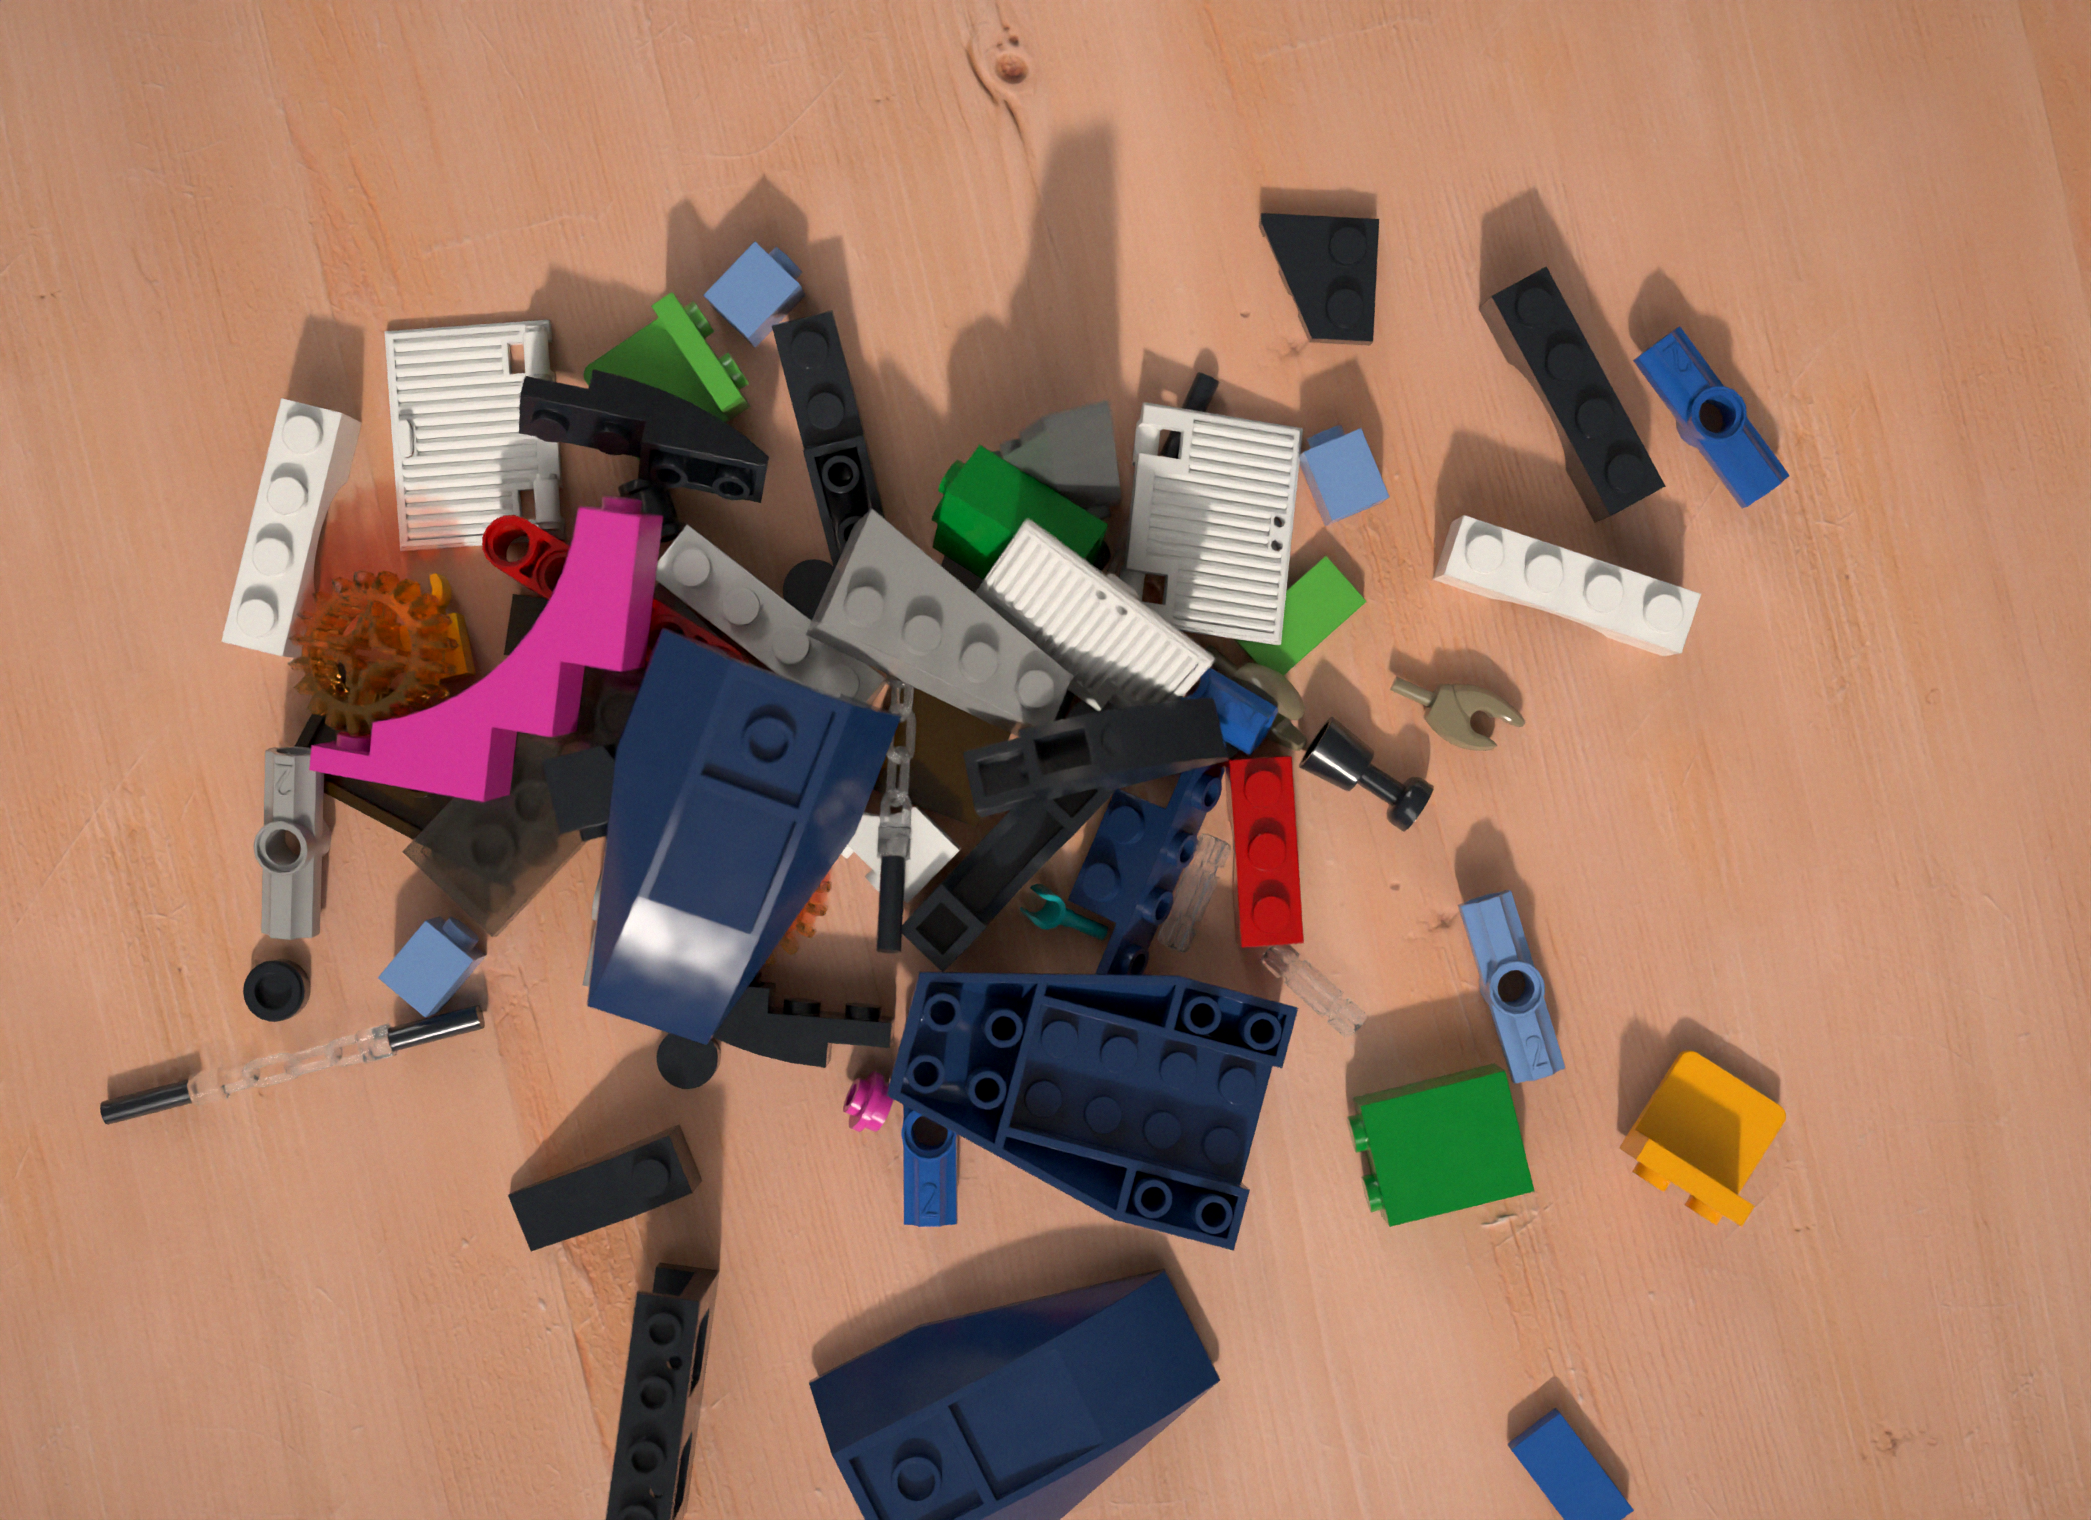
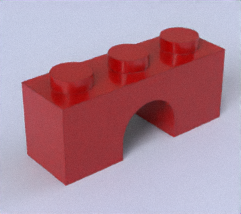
(1264, 851)

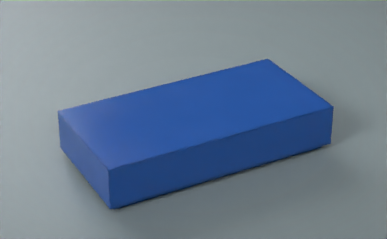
(1568, 1471)

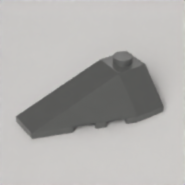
(1072, 456)

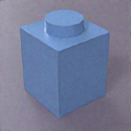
(757, 292)
(1341, 474)
(433, 964)

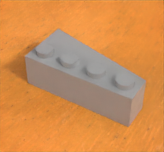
(930, 631)

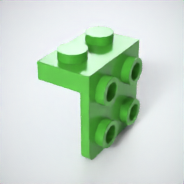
(679, 360)

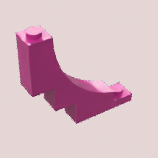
(593, 620)

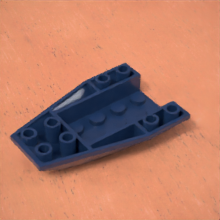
(720, 829)
(1101, 1085)
(1013, 1402)

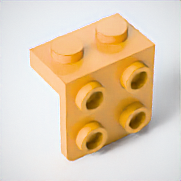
(1704, 1136)

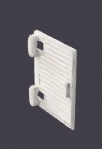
(466, 433)
(1213, 521)
(1090, 624)

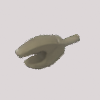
(1272, 688)
(1452, 707)

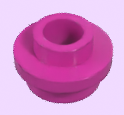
(868, 1103)

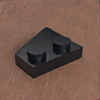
(1328, 272)

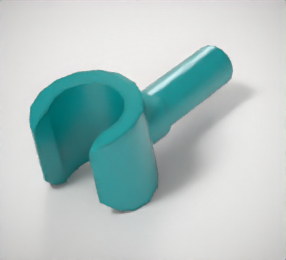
(1056, 913)

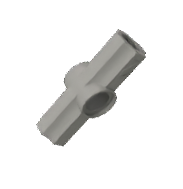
(291, 880)

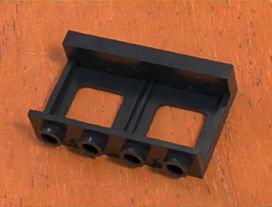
(663, 1395)

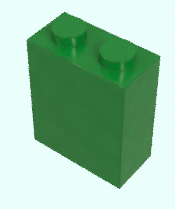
(989, 504)
(1440, 1145)

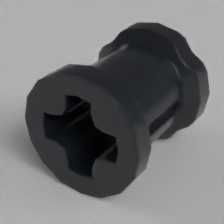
(657, 501)

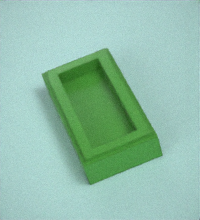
(1311, 613)

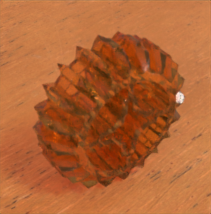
(382, 600)

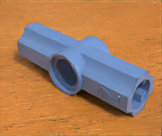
(1525, 1023)

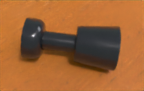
(1346, 761)

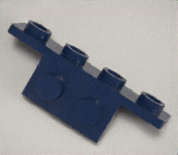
(1139, 862)

